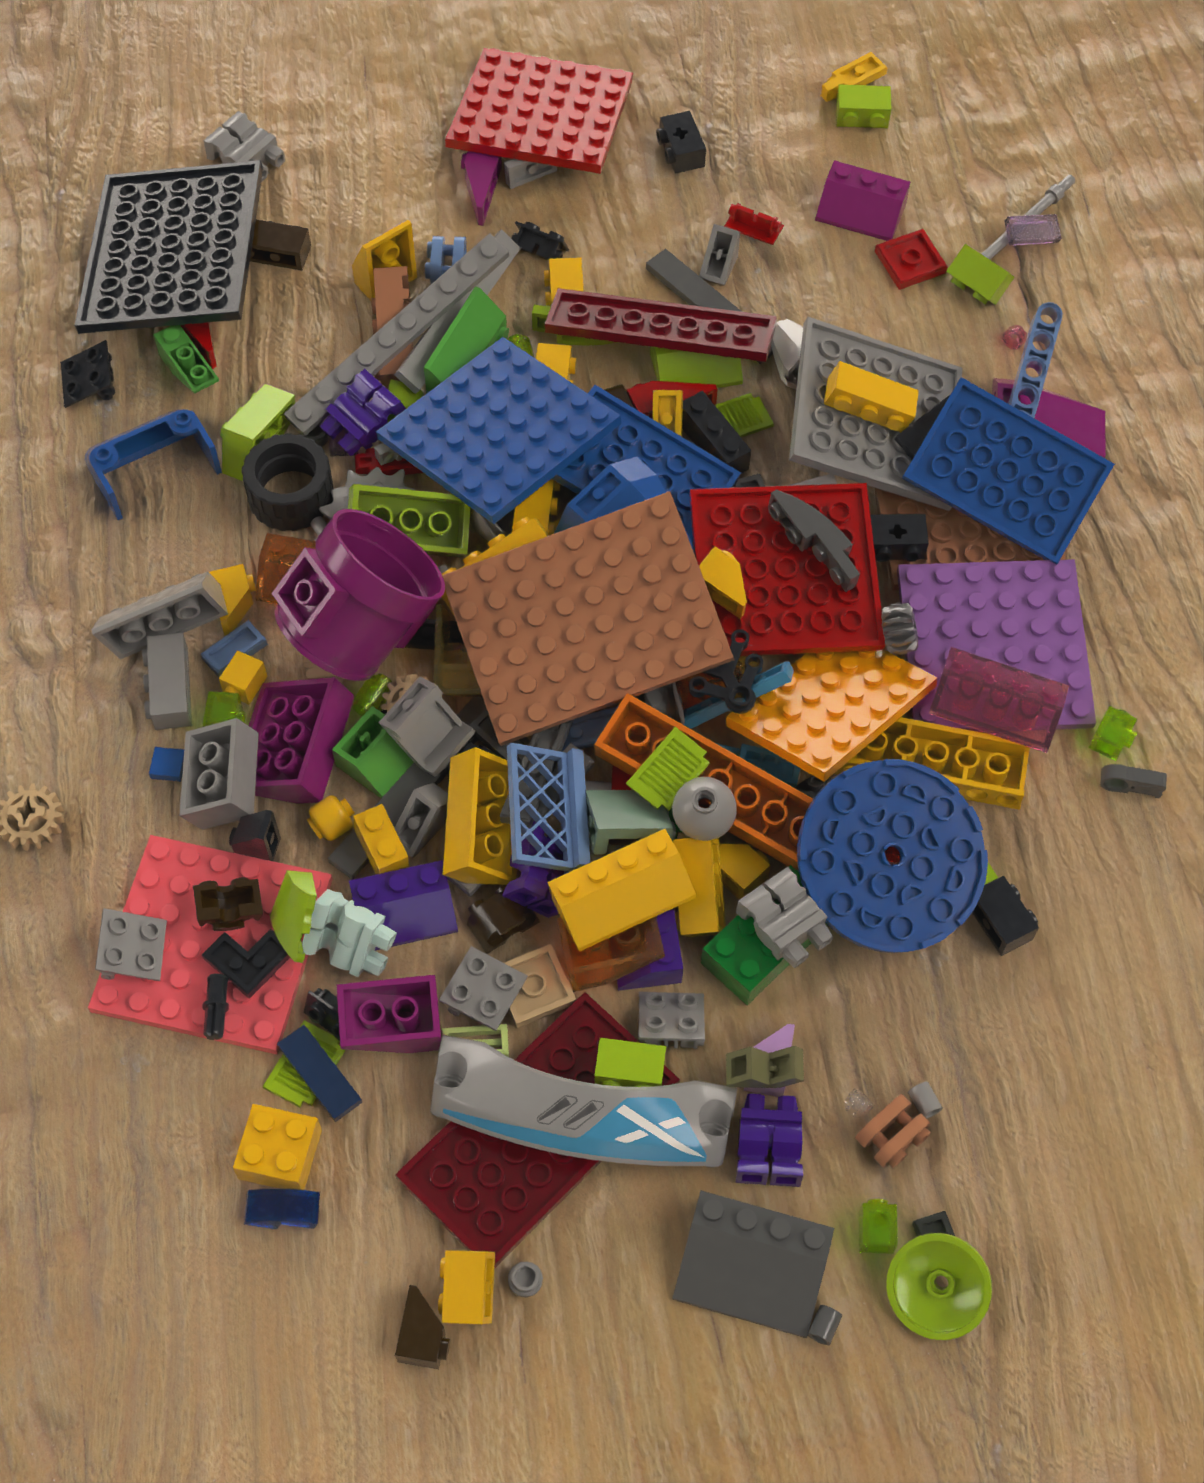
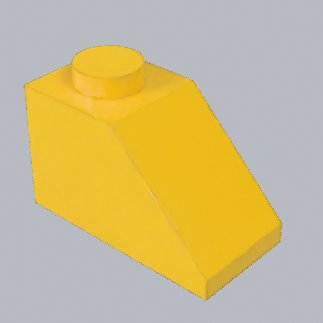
(724, 581)
(237, 594)
(742, 868)

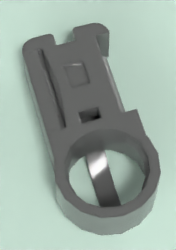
(1131, 779)

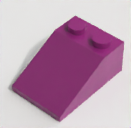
(390, 1015)

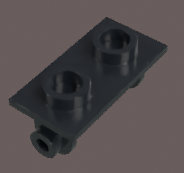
(549, 244)
(323, 1009)

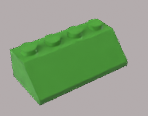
(471, 332)

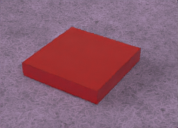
(911, 259)

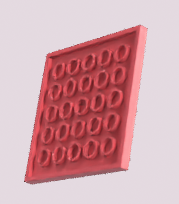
(175, 1002)

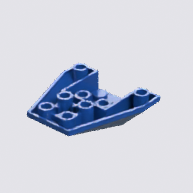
(613, 489)

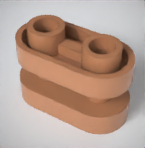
(893, 1151)

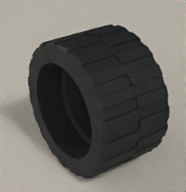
(282, 455)

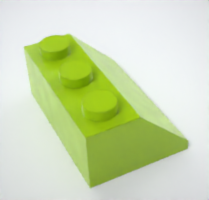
(696, 367)

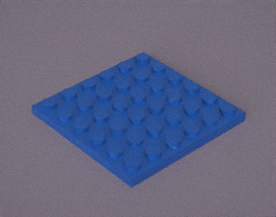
(498, 429)

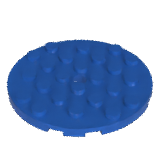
(846, 866)

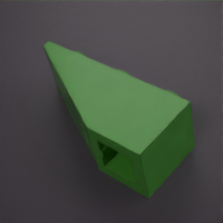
(184, 359)

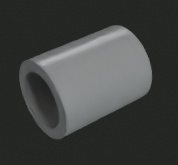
(925, 1100)

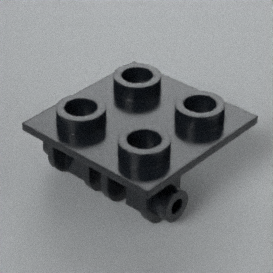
(88, 374)

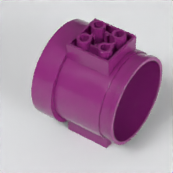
(356, 595)

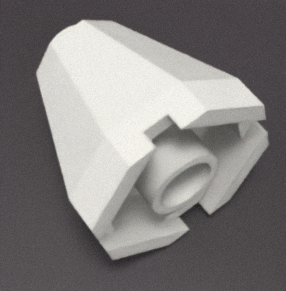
(786, 350)

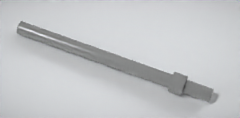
(1052, 196)

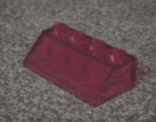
(999, 699)

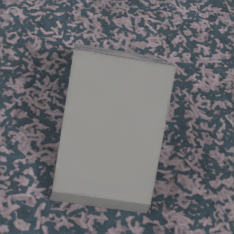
(720, 254)

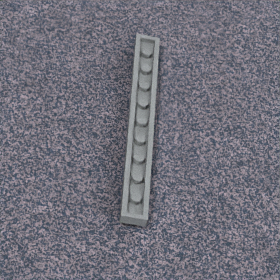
(399, 331)

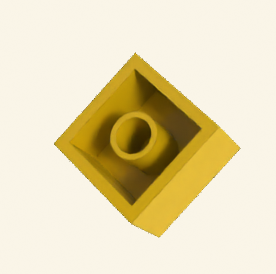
(277, 1148)

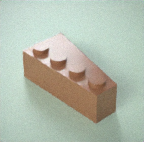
(390, 298)

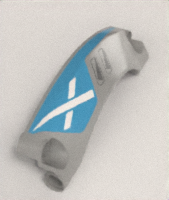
(581, 1119)

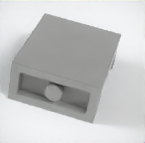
(426, 727)

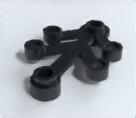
(725, 672)

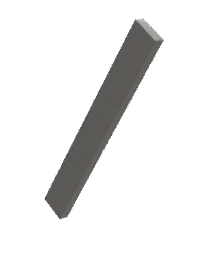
(412, 369)

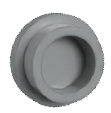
(525, 1279)

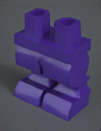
(359, 415)
(532, 885)
(774, 1131)

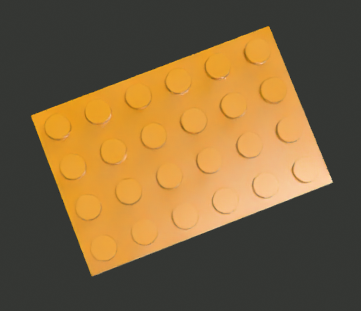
(833, 707)

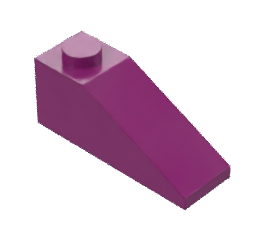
(481, 180)

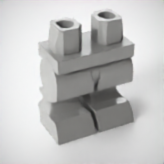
(243, 141)
(788, 924)

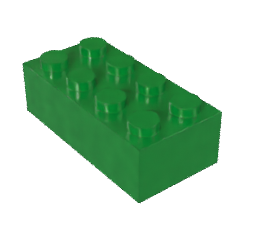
(742, 959)

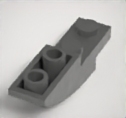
(810, 528)

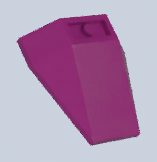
(1067, 416)

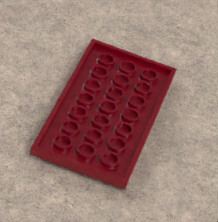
(499, 1190)

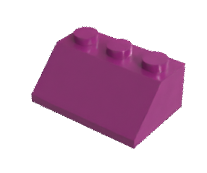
(862, 201)

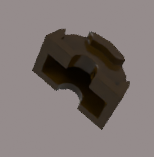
(228, 905)
(498, 919)

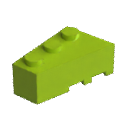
(252, 423)

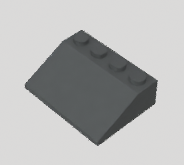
(753, 1264)

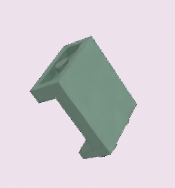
(623, 816)

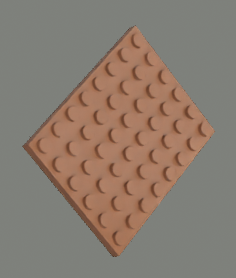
(586, 618)

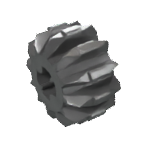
(899, 628)

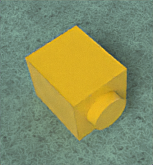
(243, 676)

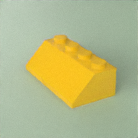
(475, 839)
(621, 889)

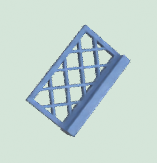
(571, 814)

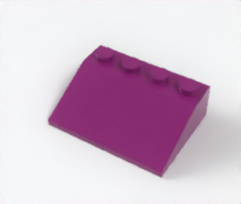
(296, 737)

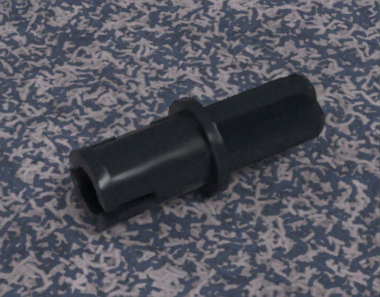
(215, 1006)

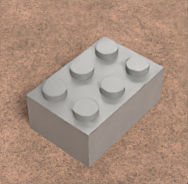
(219, 773)

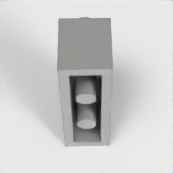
(167, 681)

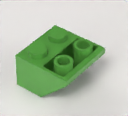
(371, 754)

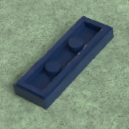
(319, 1073)

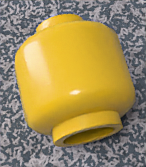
(330, 818)

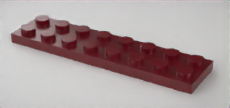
(661, 324)

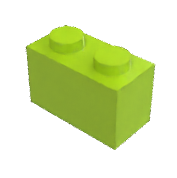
(863, 106)
(980, 275)
(629, 1063)

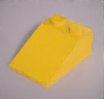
(388, 250)

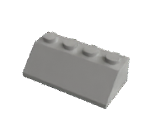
(166, 612)

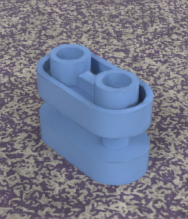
(438, 250)

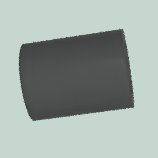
(825, 1325)

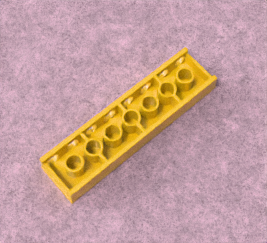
(976, 762)

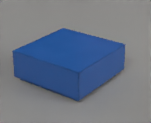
(167, 764)

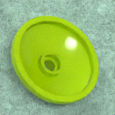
(933, 1309)

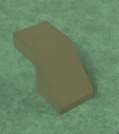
(760, 1069)

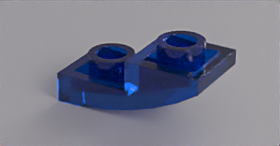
(281, 1206)

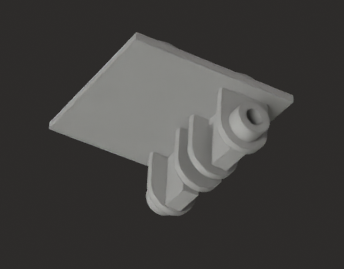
(130, 945)
(483, 988)
(671, 1019)

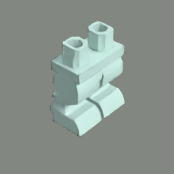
(348, 934)

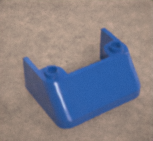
(144, 441)

